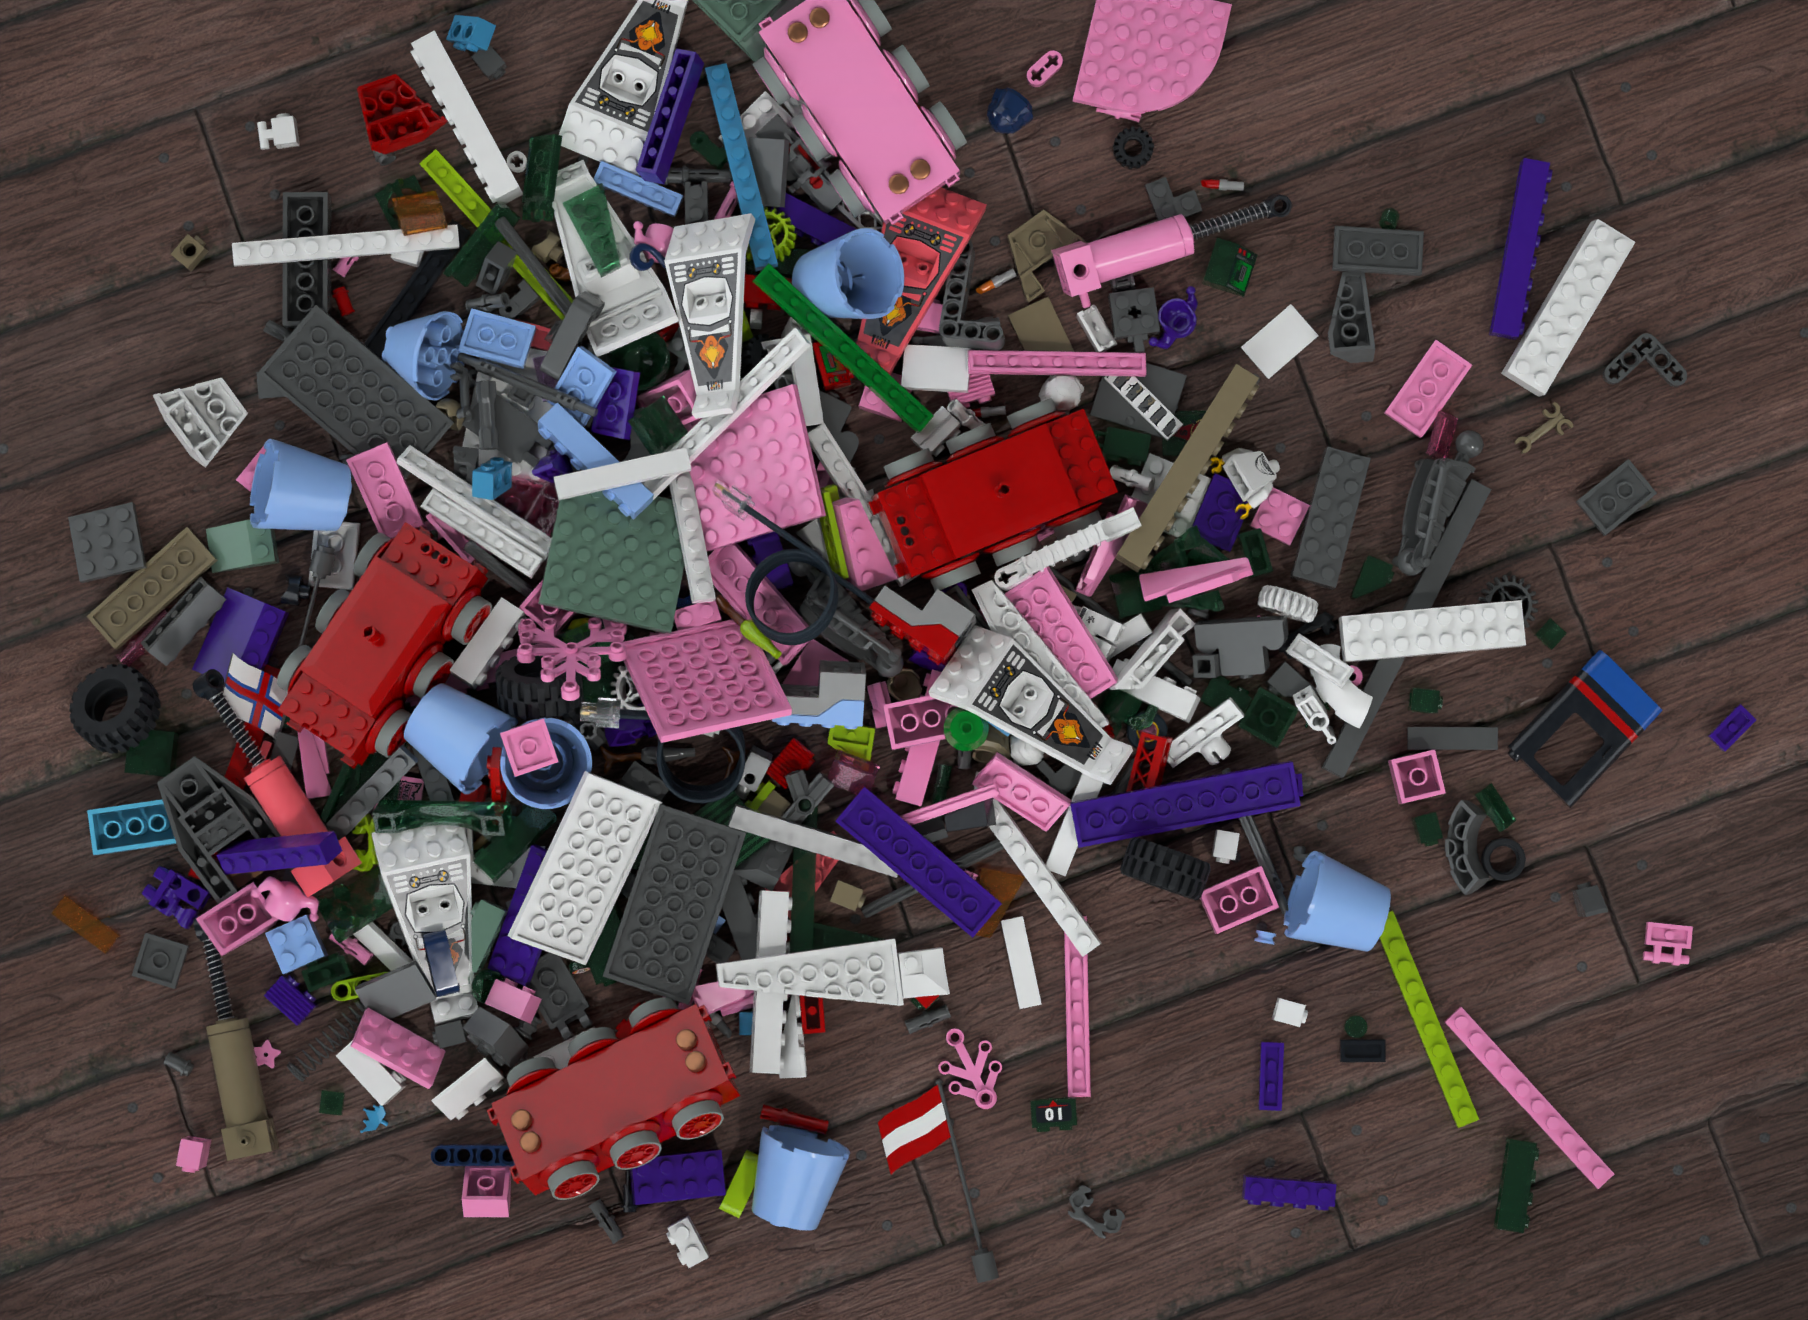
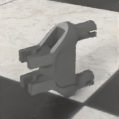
(1062, 779)

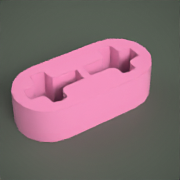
(1048, 72)

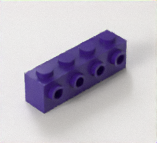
(1287, 1190)

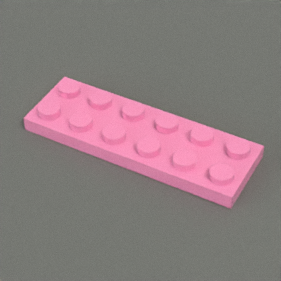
(730, 574)

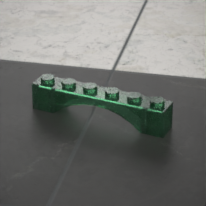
(402, 815)

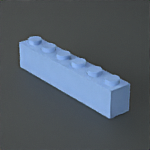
(588, 453)

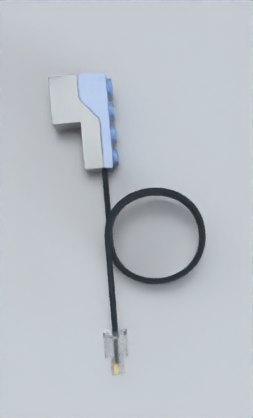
(831, 703)

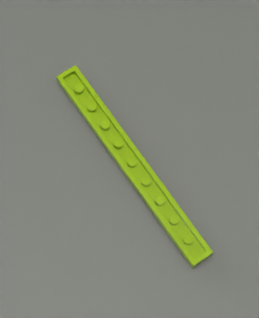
(477, 211)
(1427, 1023)

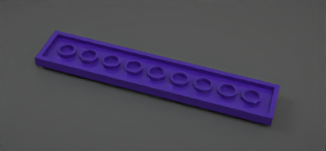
(1185, 804)

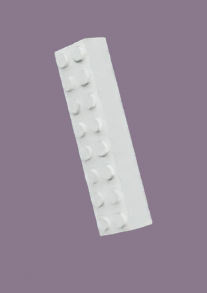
(463, 113)
(1568, 307)
(1432, 631)

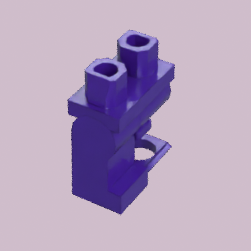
(171, 891)

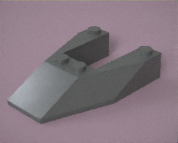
(207, 815)

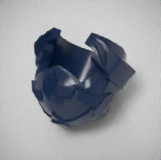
(1008, 111)

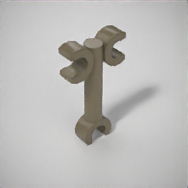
(1556, 419)

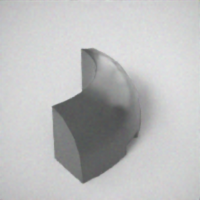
(1462, 847)

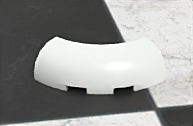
(1349, 702)

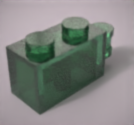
(1124, 445)

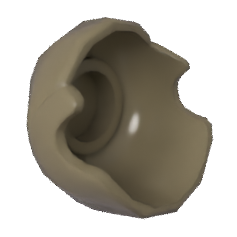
(450, 407)
(904, 685)

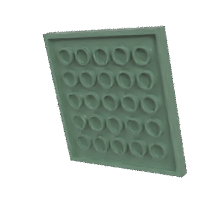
(615, 564)

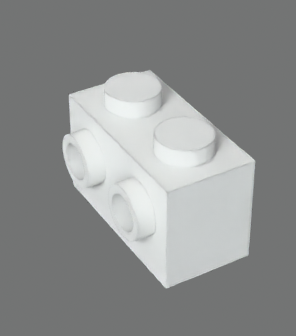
(688, 1242)

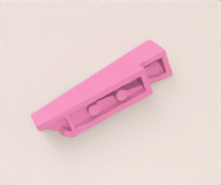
(1103, 556)
(1193, 579)
(314, 764)
(724, 999)

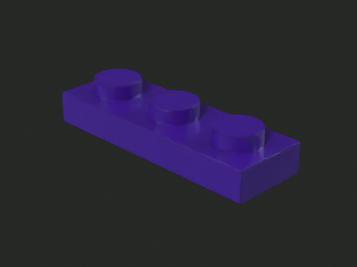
(1271, 1076)

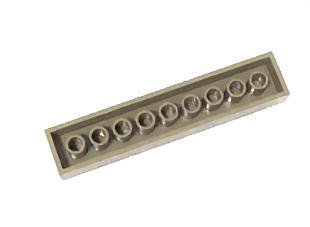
(1187, 467)

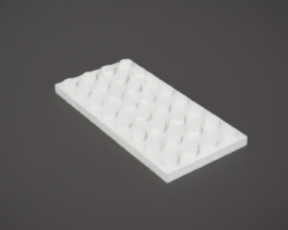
(585, 868)

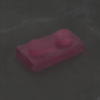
(1442, 435)

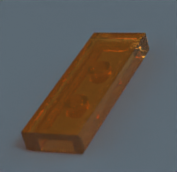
(85, 924)

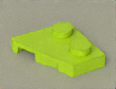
(853, 741)

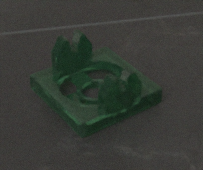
(384, 195)

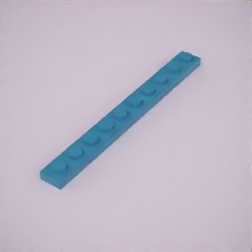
(740, 164)

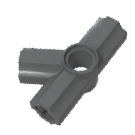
(593, 735)
(801, 790)

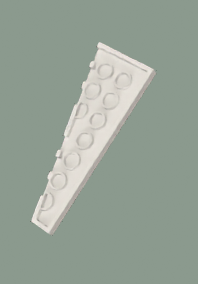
(1008, 621)

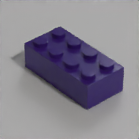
(679, 1177)

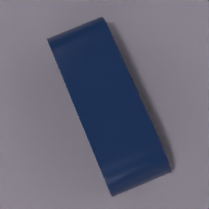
(440, 963)

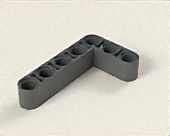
(959, 302)

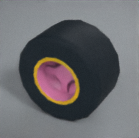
(1158, 728)

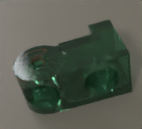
(708, 150)

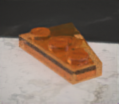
(1002, 887)

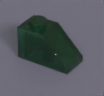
(1372, 577)

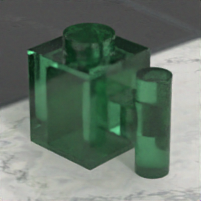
(1120, 706)

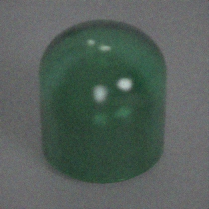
(1390, 215)

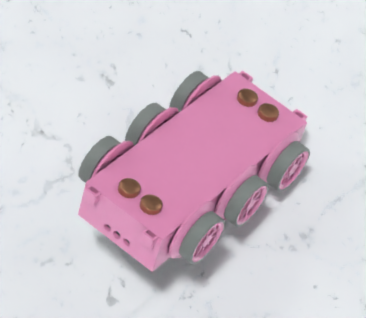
(860, 105)

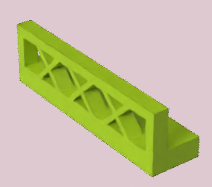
(831, 532)

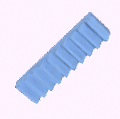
(637, 189)

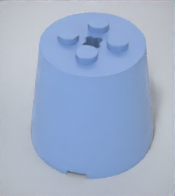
(852, 276)
(298, 490)
(457, 734)
(556, 783)
(1336, 905)
(796, 1176)

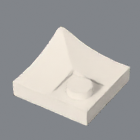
(923, 973)

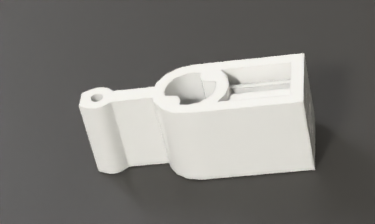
(1311, 708)

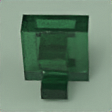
(1550, 634)

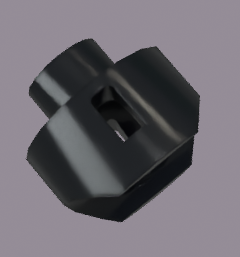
(296, 590)

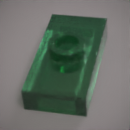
(1495, 807)

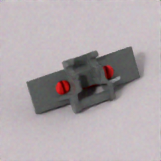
(802, 167)

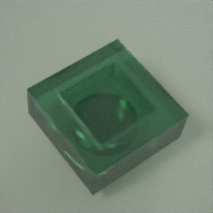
(332, 1102)

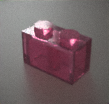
(852, 772)

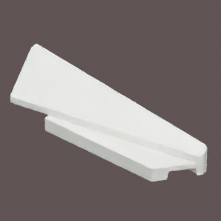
(1154, 651)

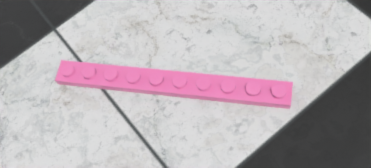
(1529, 1097)

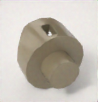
(549, 248)

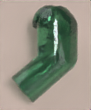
(1143, 721)

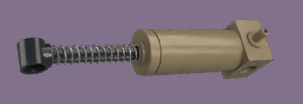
(236, 1070)

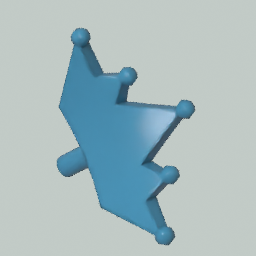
(375, 1118)

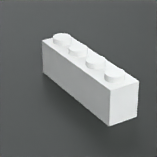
(488, 644)
(1164, 695)

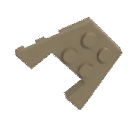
(1032, 247)

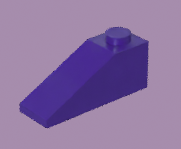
(552, 466)

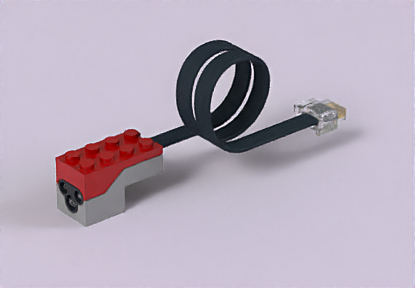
(935, 629)

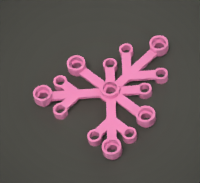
(571, 651)

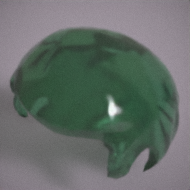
(647, 356)

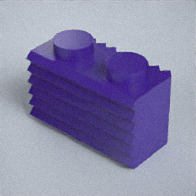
(291, 999)

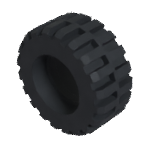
(527, 696)
(130, 724)
(1165, 868)

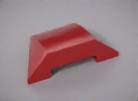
(395, 115)

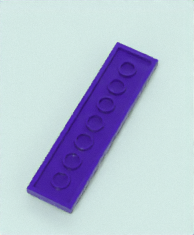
(918, 862)

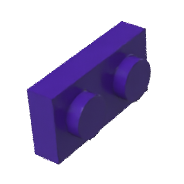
(1731, 727)

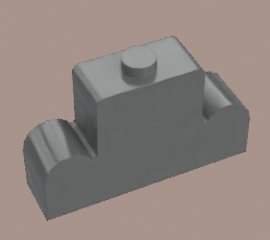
(835, 416)
(1242, 642)

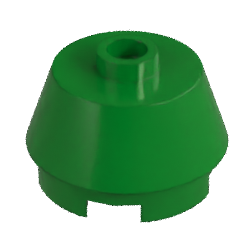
(965, 730)

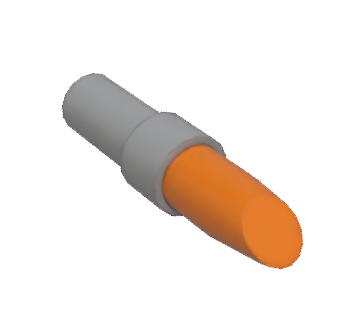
(996, 281)

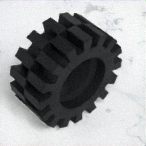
(1133, 134)

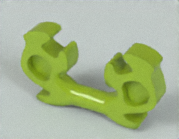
(368, 857)

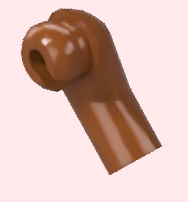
(559, 272)

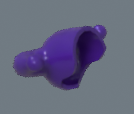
(1176, 319)

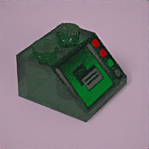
(1229, 267)

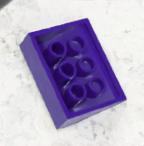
(242, 628)

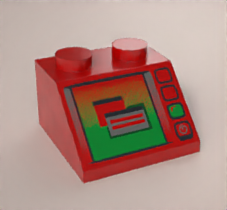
(832, 372)

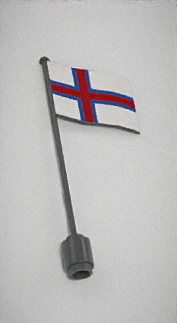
(255, 692)

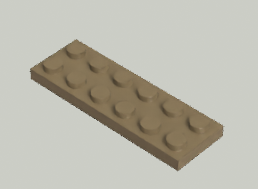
(151, 588)

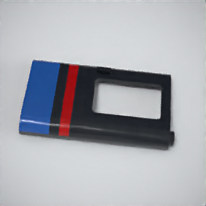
(1608, 704)

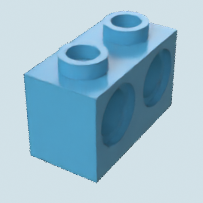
(470, 33)
(492, 478)

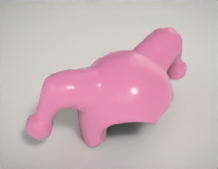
(656, 236)
(286, 899)

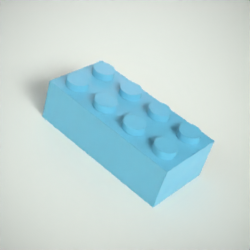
(129, 827)

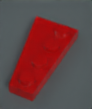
(497, 784)

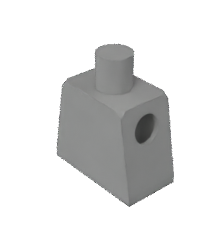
(756, 764)

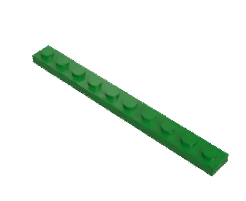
(843, 348)

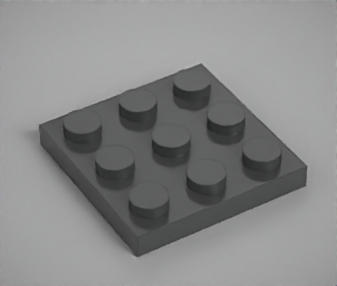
(107, 542)

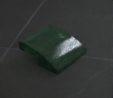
(657, 426)

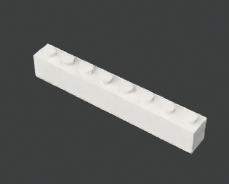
(768, 1006)

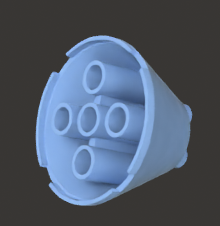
(424, 351)

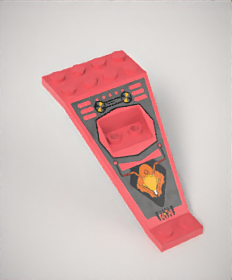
(929, 240)

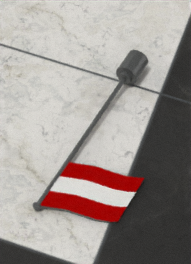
(919, 1130)

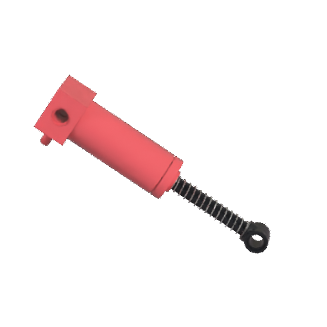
(278, 792)

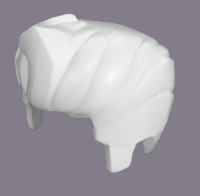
(1024, 753)

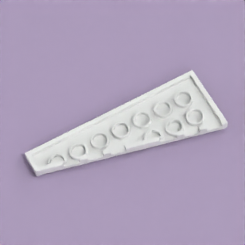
(842, 972)

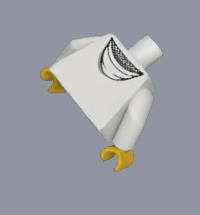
(1250, 475)

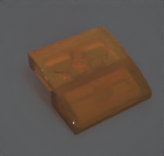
(419, 213)

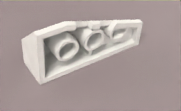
(794, 1043)

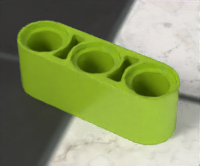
(350, 984)
(741, 1185)

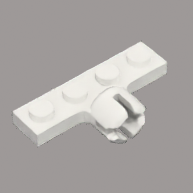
(1206, 735)

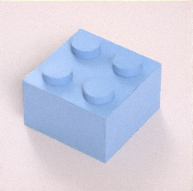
(296, 944)

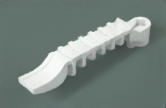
(1106, 529)

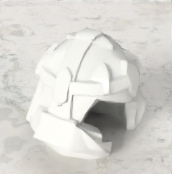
(1063, 390)

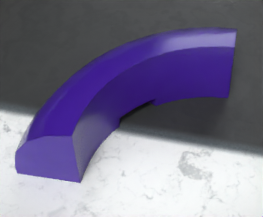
(629, 731)

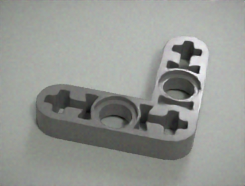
(1649, 355)

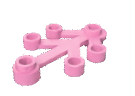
(972, 1072)

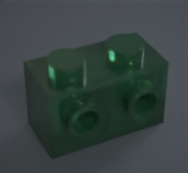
(327, 973)

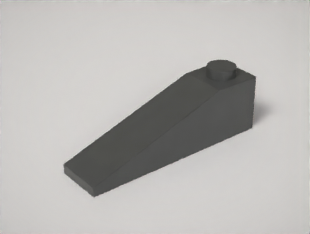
(1351, 324)

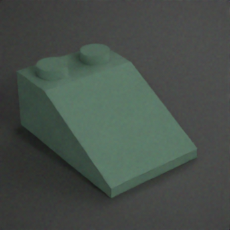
(241, 546)
(485, 928)

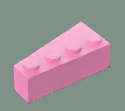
(862, 550)

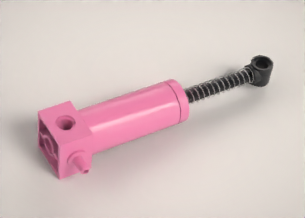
(1146, 247)

